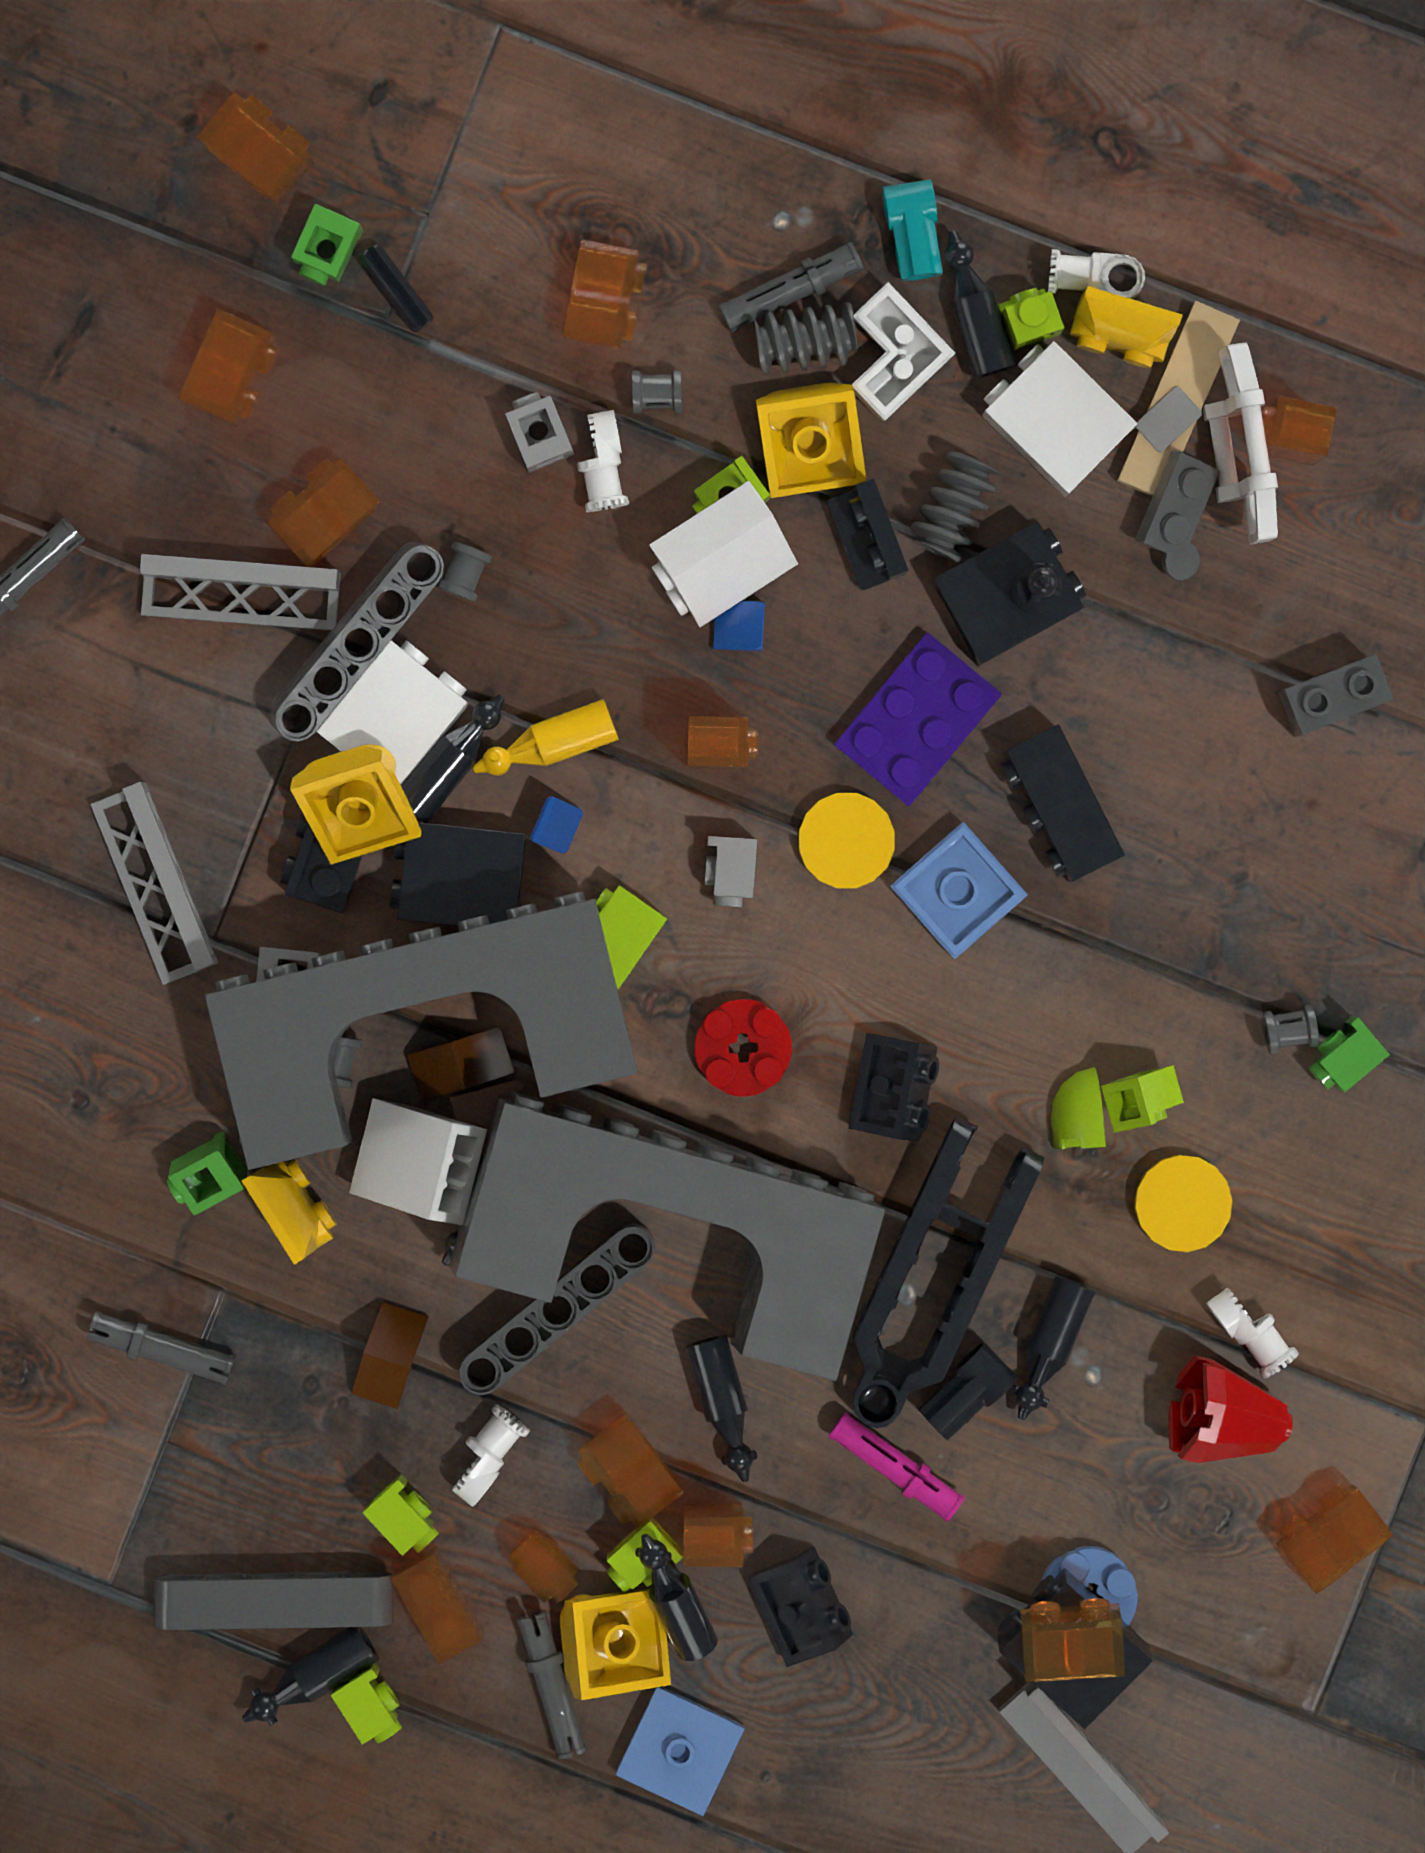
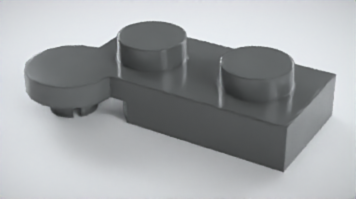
(1176, 513)

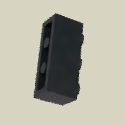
(1061, 804)

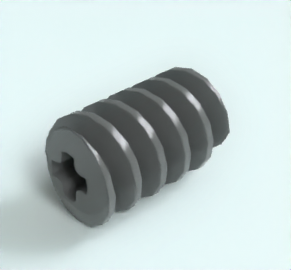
(805, 338)
(954, 506)

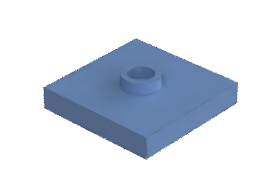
(958, 890)
(680, 1750)

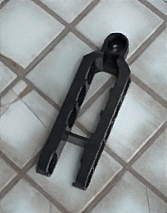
(887, 1376)

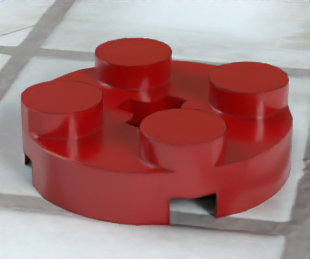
(724, 1068)

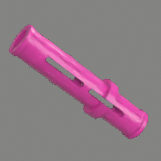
(896, 1467)

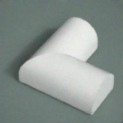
(910, 355)

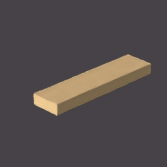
(1191, 368)

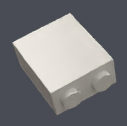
(1057, 417)
(722, 555)
(397, 708)
(417, 1161)

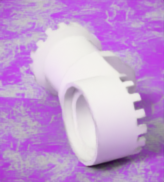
(1093, 271)
(602, 472)
(1258, 1336)
(490, 1446)

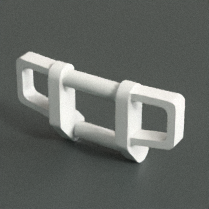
(1244, 400)

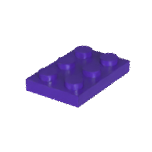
(918, 719)

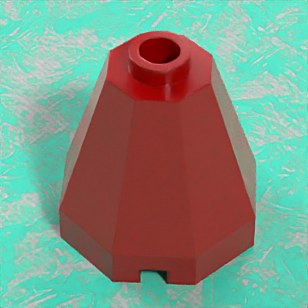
(1224, 1415)

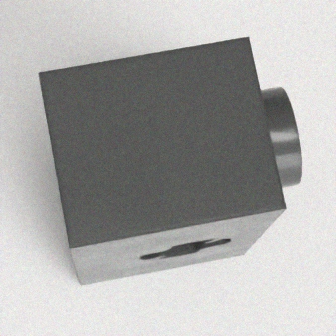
(1335, 695)

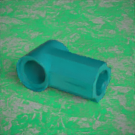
(912, 218)

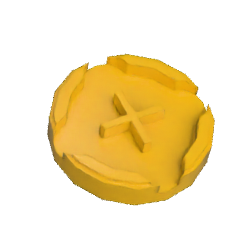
(846, 840)
(1183, 1203)

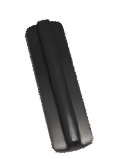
(396, 288)

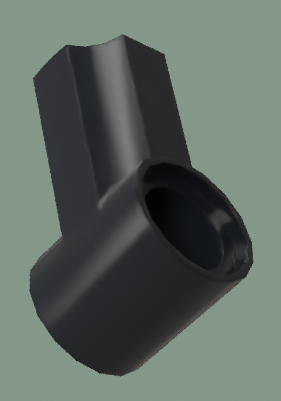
(976, 1383)

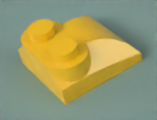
(1123, 326)
(811, 439)
(355, 802)
(290, 1209)
(613, 1644)

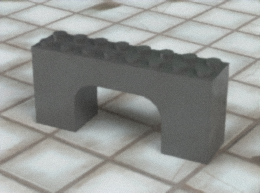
(284, 1030)
(802, 1238)

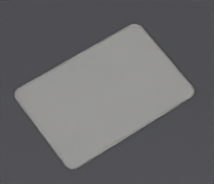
(1168, 419)

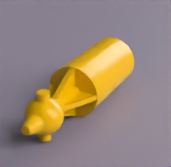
(553, 740)

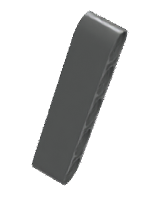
(379, 632)
(542, 1327)
(273, 1600)

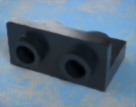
(867, 535)
(314, 878)
(894, 1087)
(801, 1607)

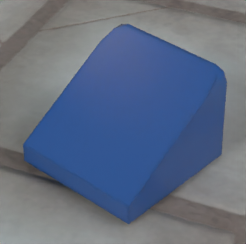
(740, 627)
(556, 825)

